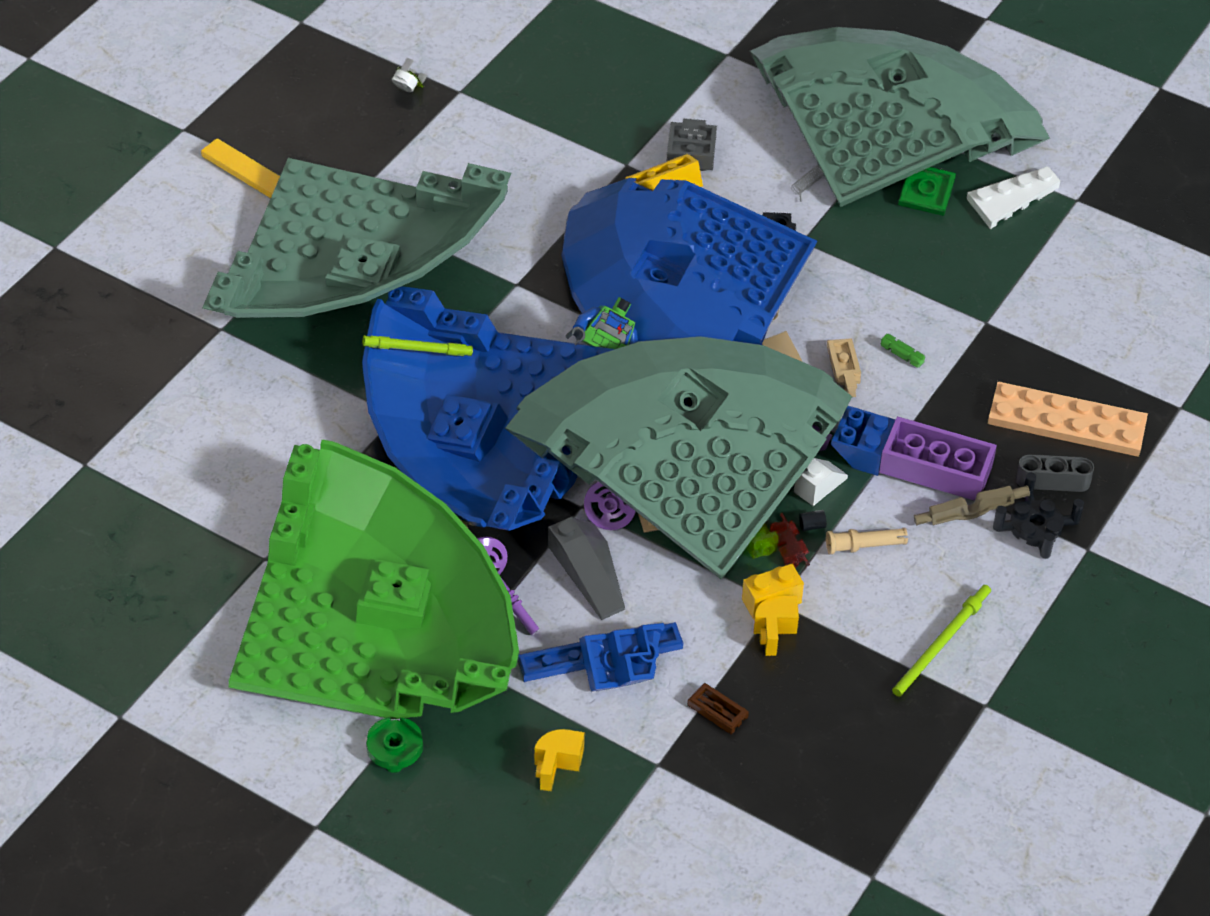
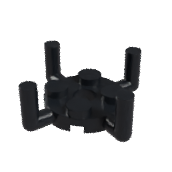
(1042, 511)

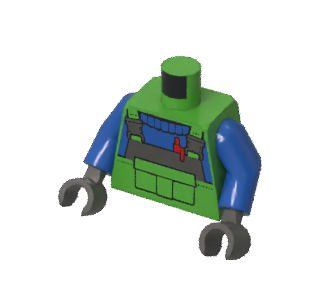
(605, 326)

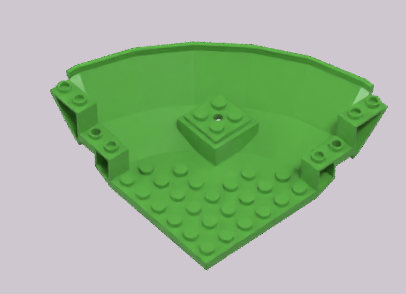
(327, 610)

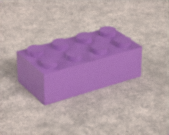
(937, 458)

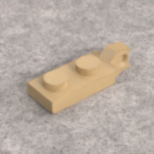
(844, 364)

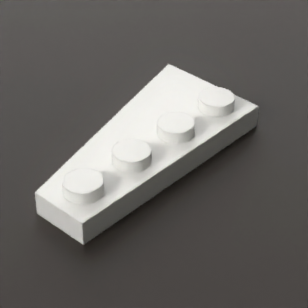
(1005, 197)

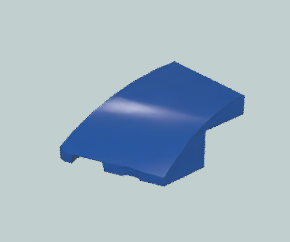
(621, 656)

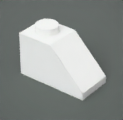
(818, 480)

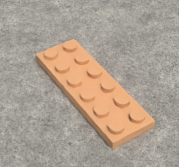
(1068, 419)

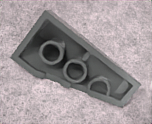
(588, 562)

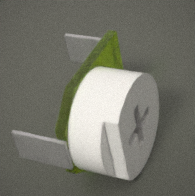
(405, 77)

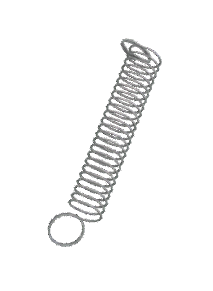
(800, 191)

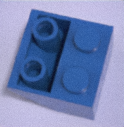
(862, 438)

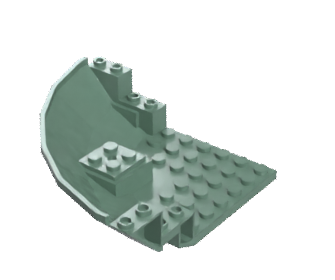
(880, 129)
(332, 218)
(697, 470)

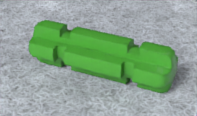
(903, 350)

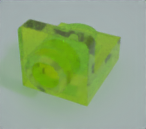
(763, 543)

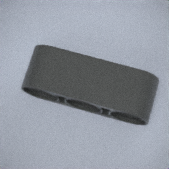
(1056, 472)

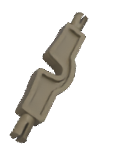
(958, 507)

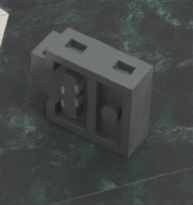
(695, 139)

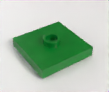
(928, 190)

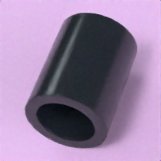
(812, 520)

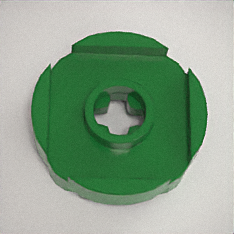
(394, 757)

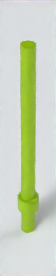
(970, 607)

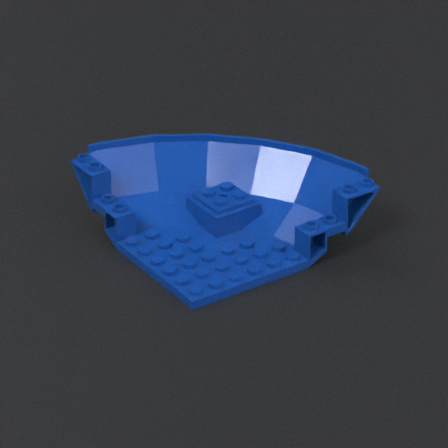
(681, 261)
(423, 395)

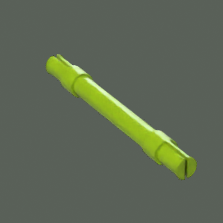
(384, 342)

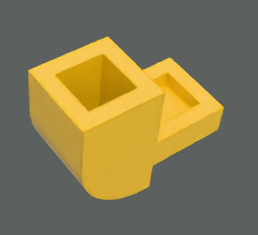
(776, 617)
(557, 750)

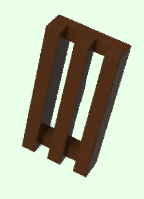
(714, 710)

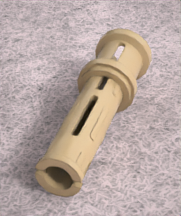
(854, 540)

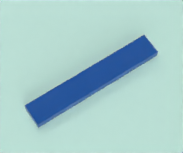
(570, 658)

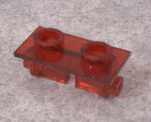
(795, 550)

